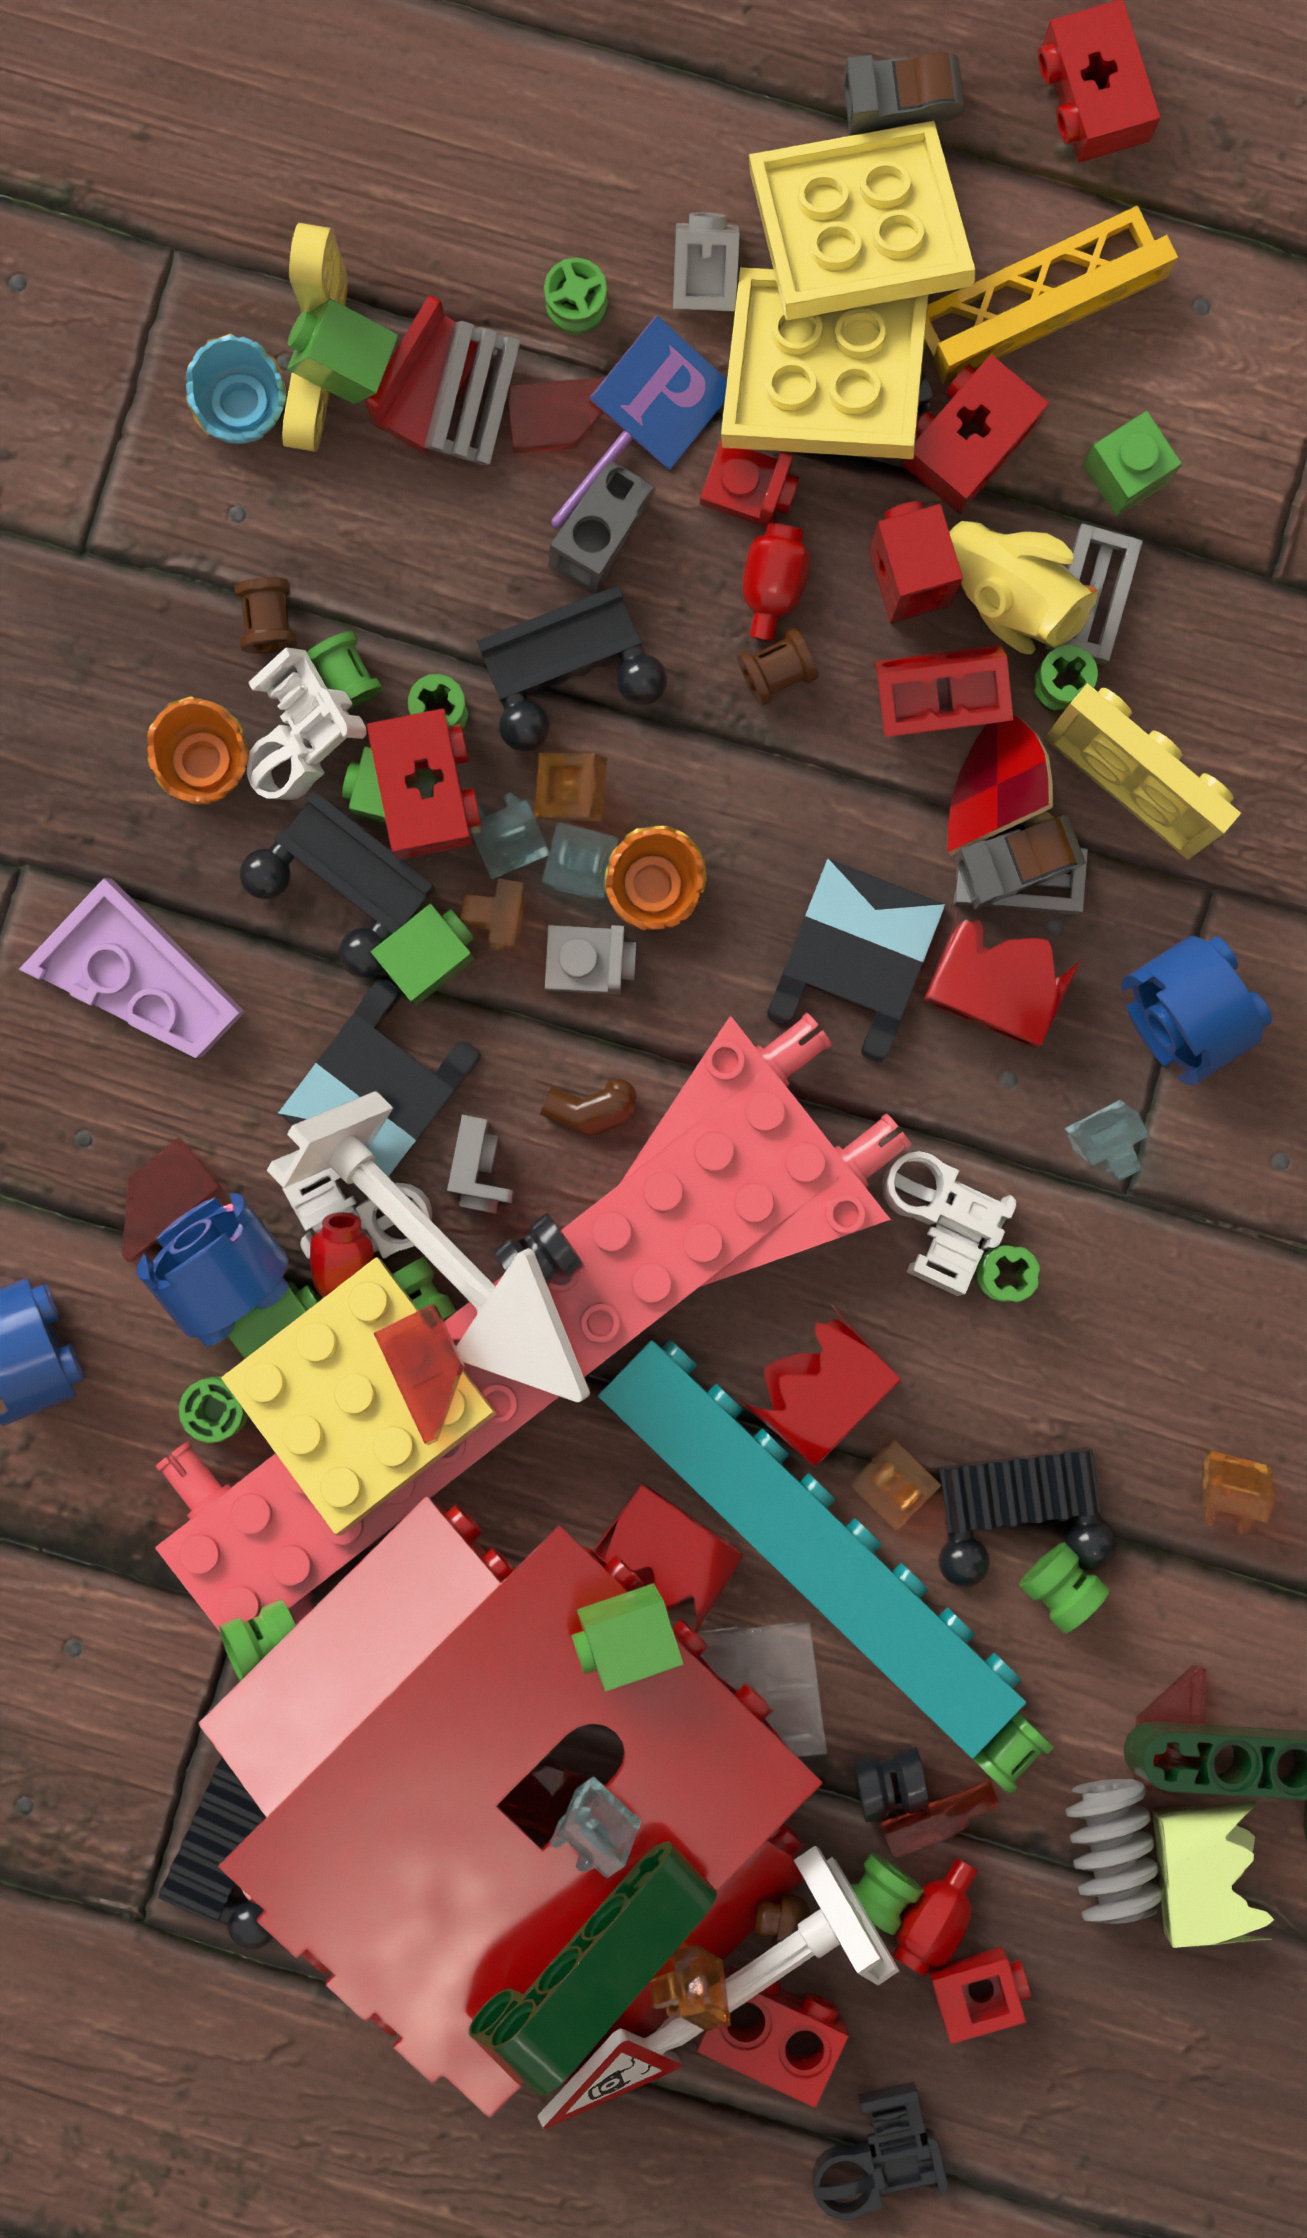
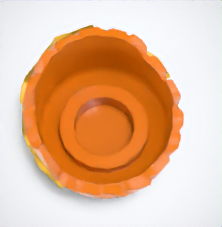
(197, 751)
(655, 877)

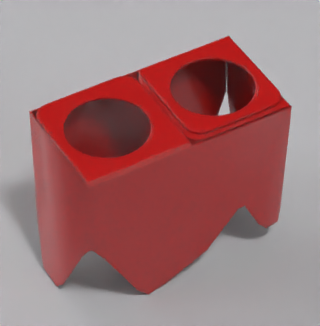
(999, 988)
(825, 1393)
(670, 1551)

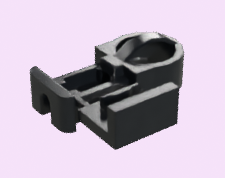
(896, 2164)

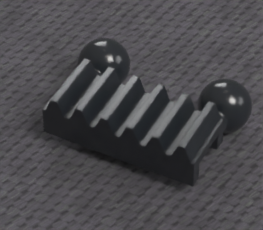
(565, 646)
(350, 864)
(1016, 1493)
(196, 1882)

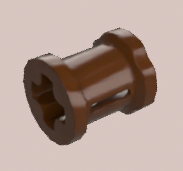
(265, 615)
(778, 666)

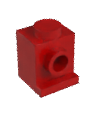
(973, 2016)

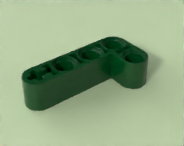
(1250, 1774)
(597, 1974)

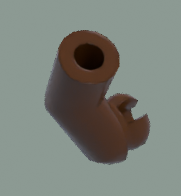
(595, 1113)
(780, 1919)

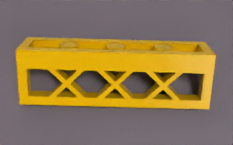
(1048, 307)

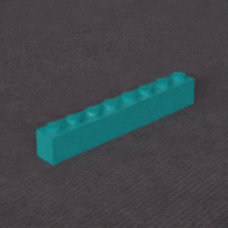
(812, 1547)

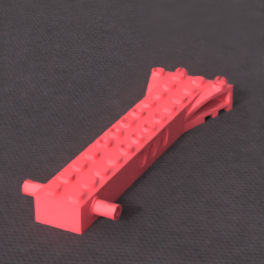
(714, 1192)

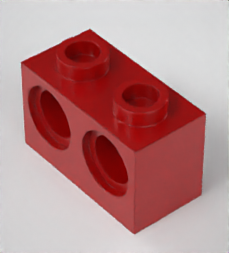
(944, 690)
(762, 2049)

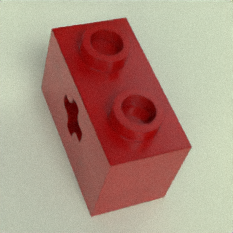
(1102, 47)
(997, 403)
(914, 561)
(402, 750)

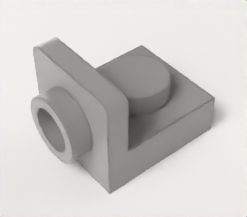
(706, 263)
(588, 959)
(476, 1153)

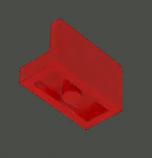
(413, 377)

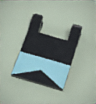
(861, 946)
(369, 1061)

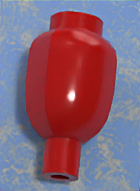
(774, 577)
(338, 1251)
(937, 1920)

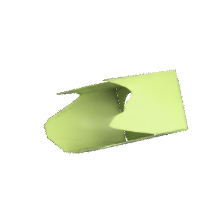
(1197, 1864)

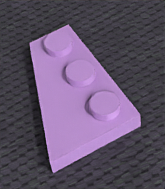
(133, 969)

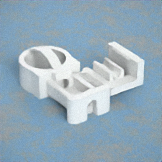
(314, 717)
(329, 1199)
(959, 1224)

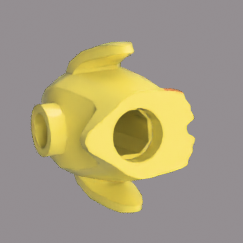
(1022, 585)

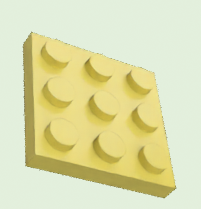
(861, 220)
(823, 379)
(1142, 771)
(335, 1407)

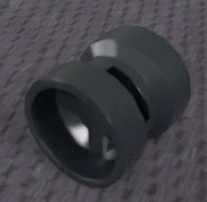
(550, 1247)
(876, 1785)

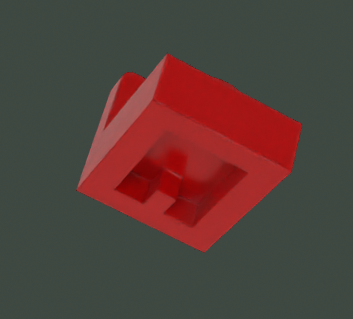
(749, 484)

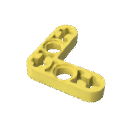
(315, 276)

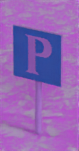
(660, 399)

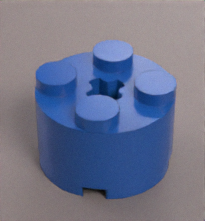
(1195, 1008)
(215, 1268)
(32, 1363)

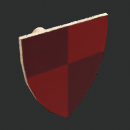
(1000, 785)

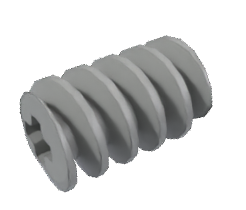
(1115, 1851)

